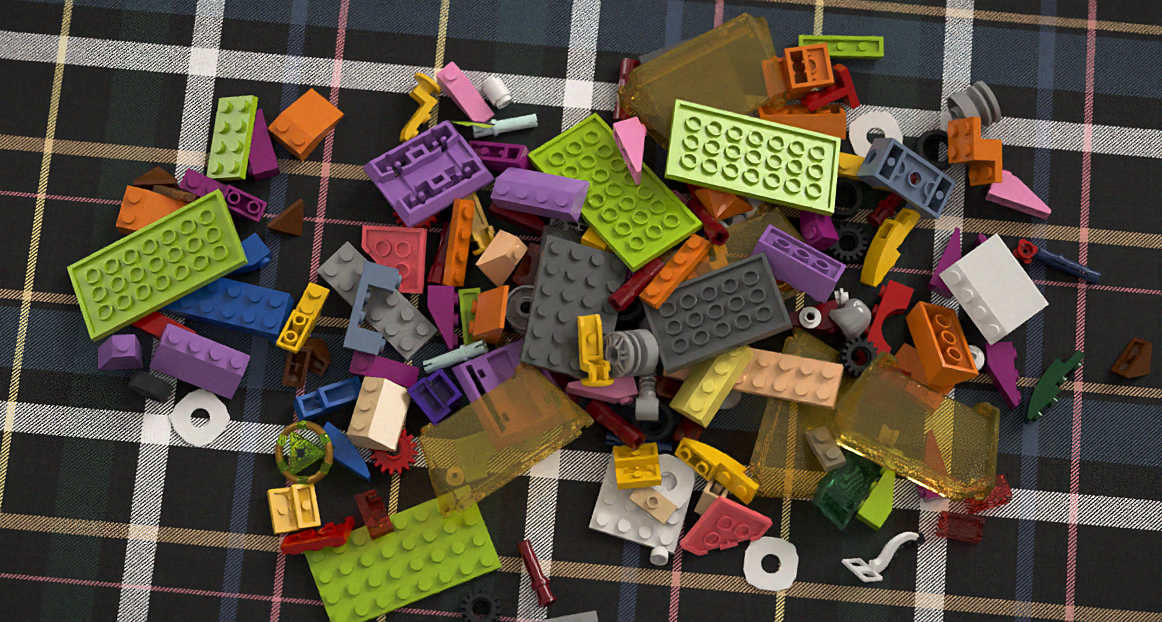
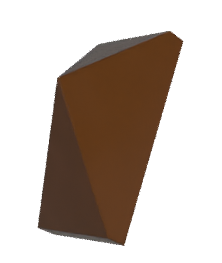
(156, 177)
(289, 221)
(320, 356)
(1134, 360)
(296, 367)

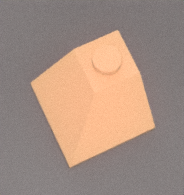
(501, 257)

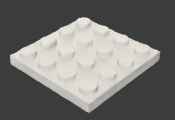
(624, 519)

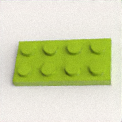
(232, 138)

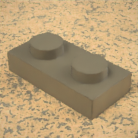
(825, 449)

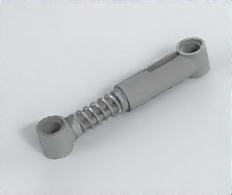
(647, 402)

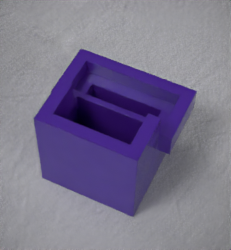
(435, 396)

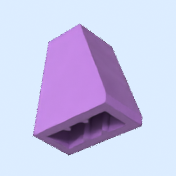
(120, 353)

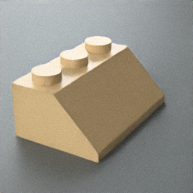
(379, 414)

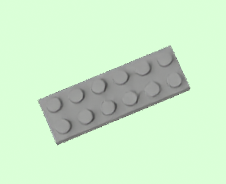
(385, 312)

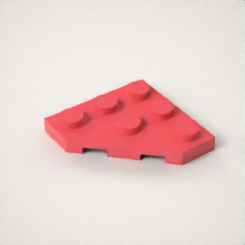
(399, 249)
(724, 526)

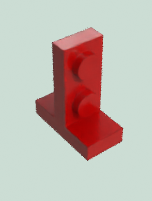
(842, 88)

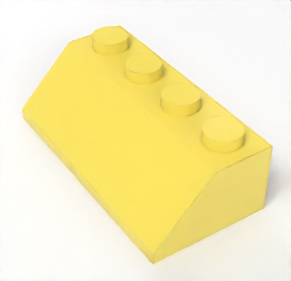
(710, 384)

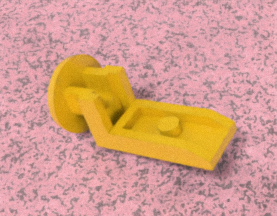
(421, 94)
(481, 231)
(592, 352)

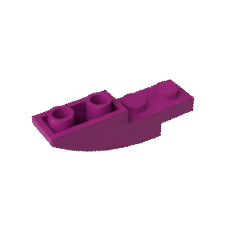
(237, 201)

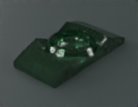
(844, 488)

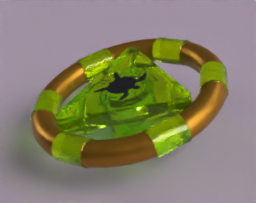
(303, 452)

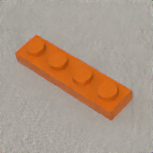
(458, 242)
(675, 271)

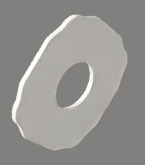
(862, 124)
(200, 435)
(684, 477)
(757, 576)

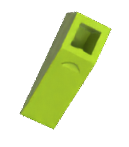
(879, 503)

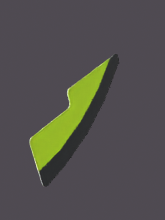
(476, 123)

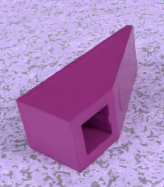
(441, 309)
(1000, 368)

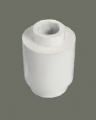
(497, 92)

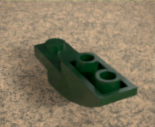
(1046, 390)

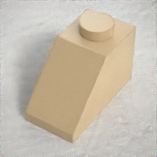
(709, 495)

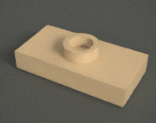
(653, 503)

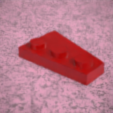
(310, 540)

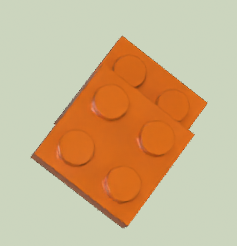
(805, 69)
(968, 148)

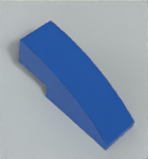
(327, 399)
(346, 453)

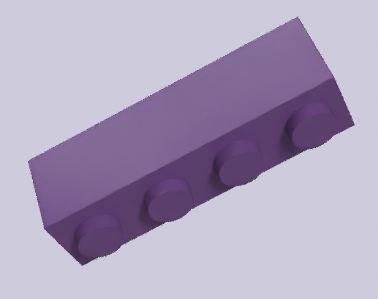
(540, 194)
(799, 264)
(199, 361)

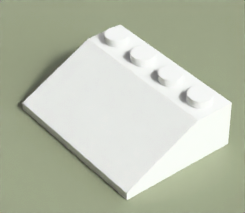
(993, 289)

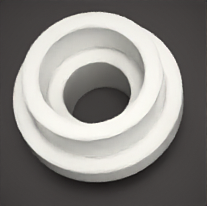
(841, 297)
(810, 324)

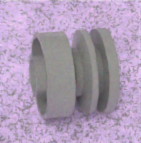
(976, 102)
(517, 304)
(630, 353)

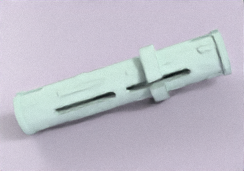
(506, 125)
(464, 353)

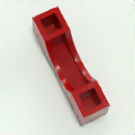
(894, 301)

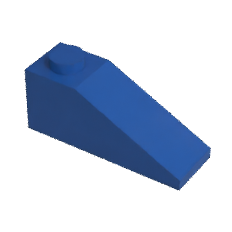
(256, 253)

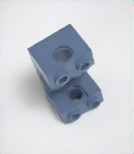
(891, 165)
(375, 277)

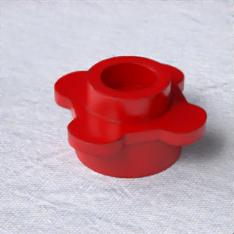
(1025, 245)

